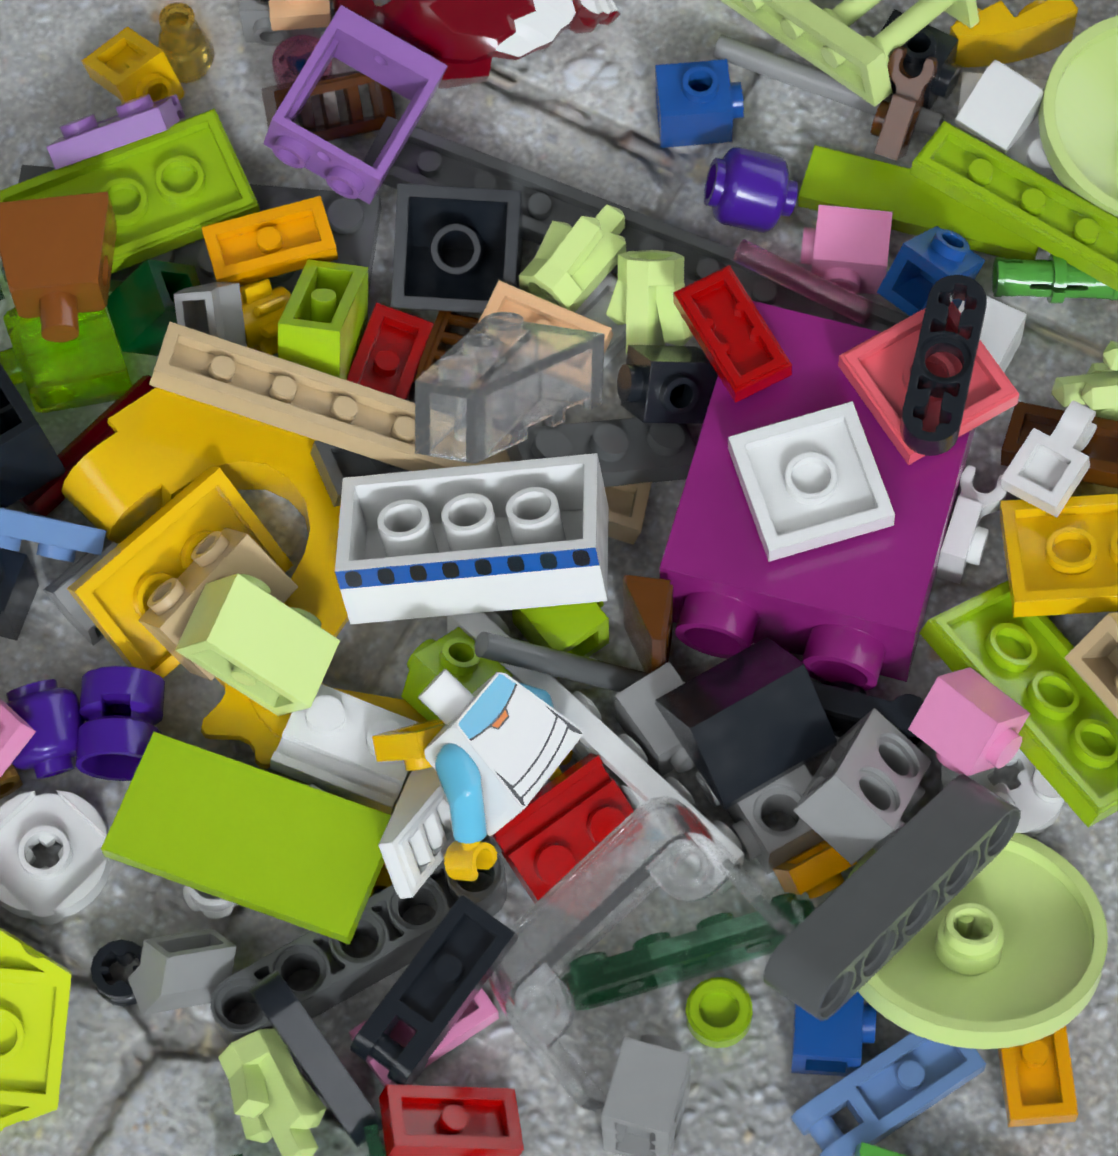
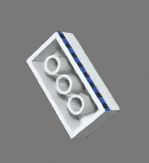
(473, 539)

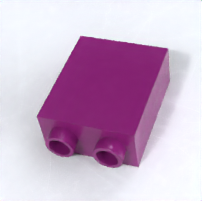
(841, 605)

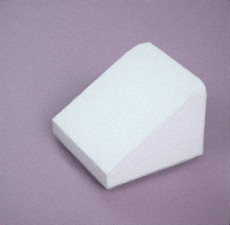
(1000, 107)

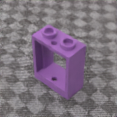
(383, 60)

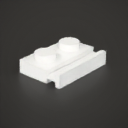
(336, 750)

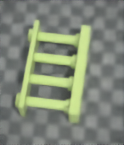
(839, 51)

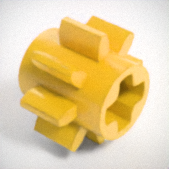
(261, 314)

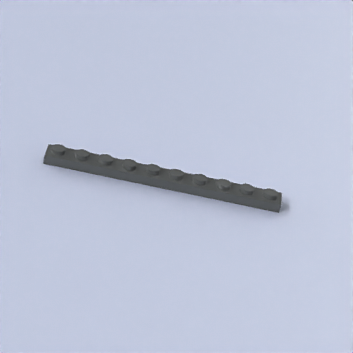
(442, 162)

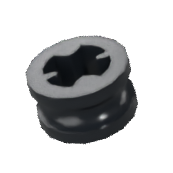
(116, 951)

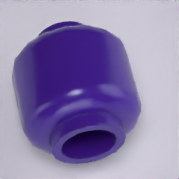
(750, 189)
(55, 718)

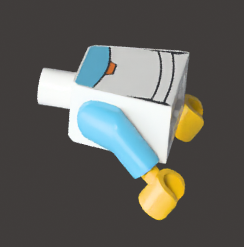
(492, 758)

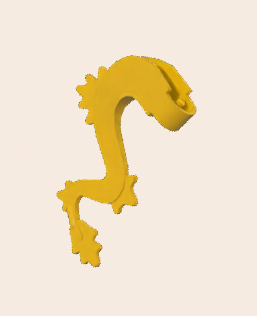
(164, 447)

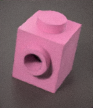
(849, 247)
(969, 723)

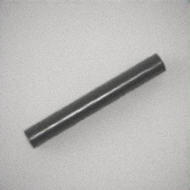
(555, 662)

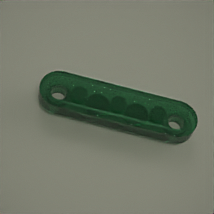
(664, 960)

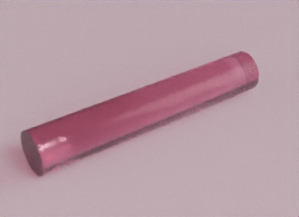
(803, 281)

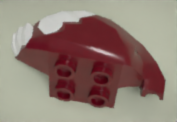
(474, 31)

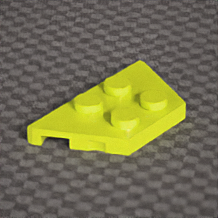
(31, 1030)

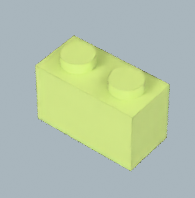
(258, 644)

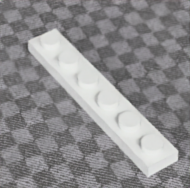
(620, 754)

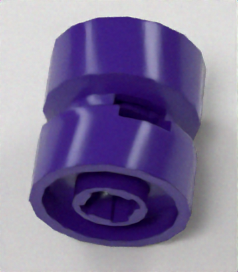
(120, 717)

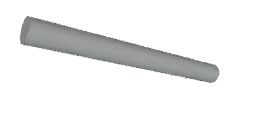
(807, 78)

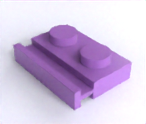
(134, 121)

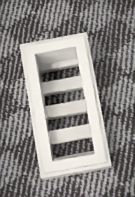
(417, 832)

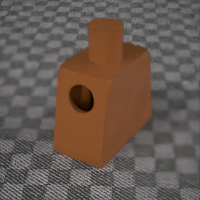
(58, 258)

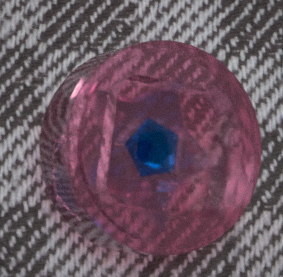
(291, 57)

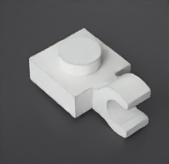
(1052, 466)
(964, 537)

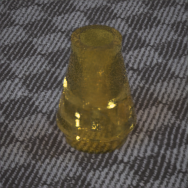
(184, 42)

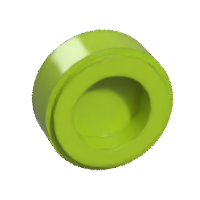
(719, 1012)

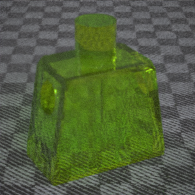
(69, 372)

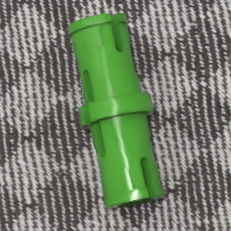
(1046, 278)

